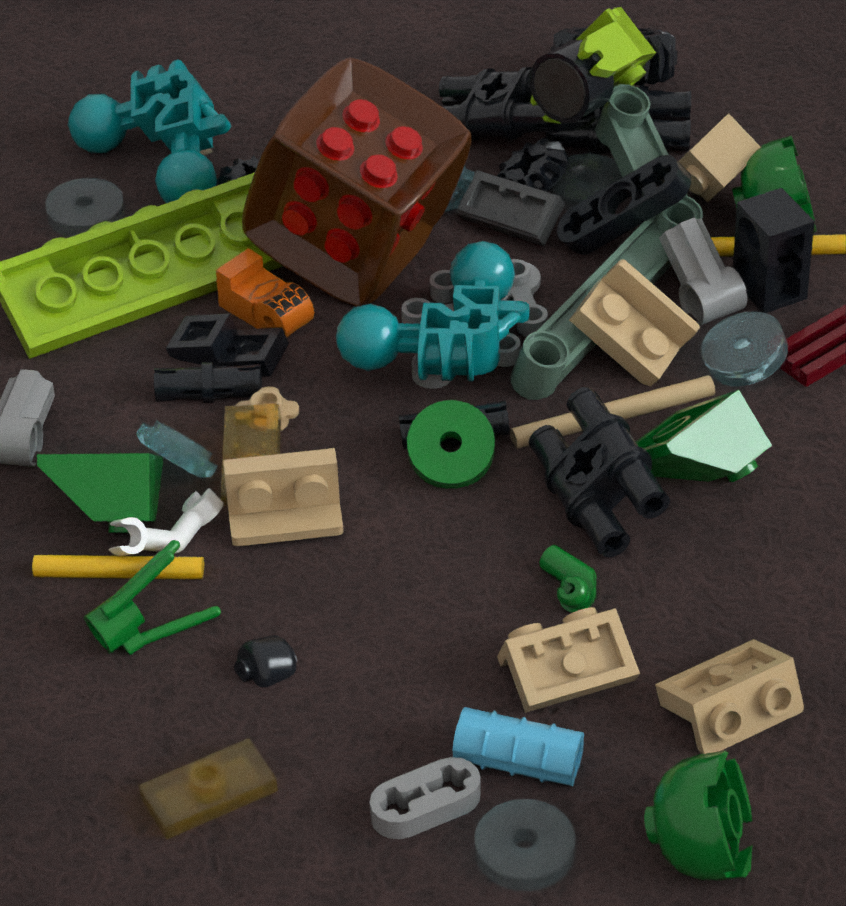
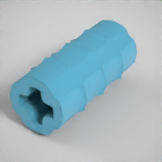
(518, 746)

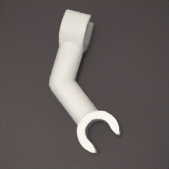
(197, 512)

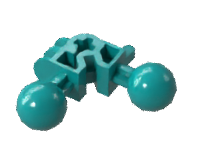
(166, 108)
(445, 339)

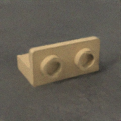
(634, 322)
(283, 497)
(568, 658)
(734, 695)

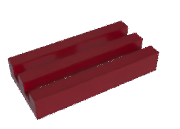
(816, 341)

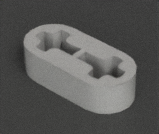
(425, 797)

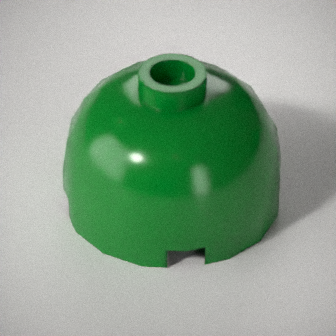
(775, 168)
(698, 813)

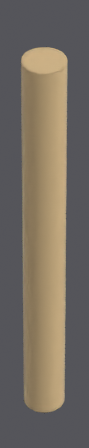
(625, 407)

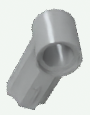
(706, 286)
(22, 417)

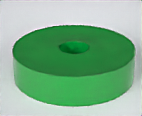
(445, 421)

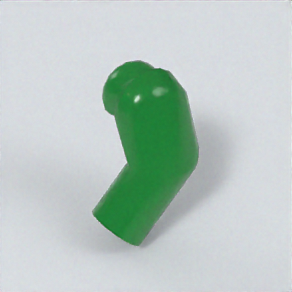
(577, 578)

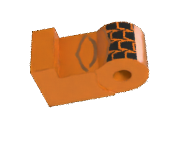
(261, 296)

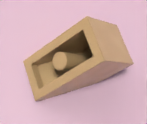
(718, 157)

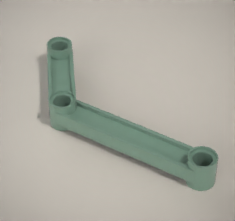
(558, 344)

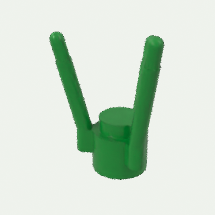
(118, 618)

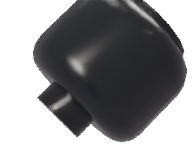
(265, 661)

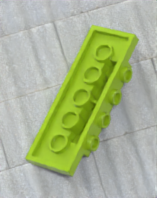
(125, 268)

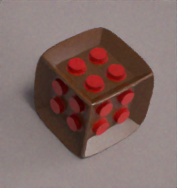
(354, 181)

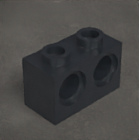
(773, 249)

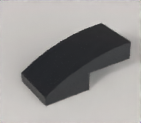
(218, 341)

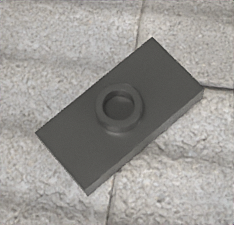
(510, 208)

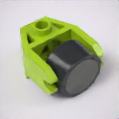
(585, 70)

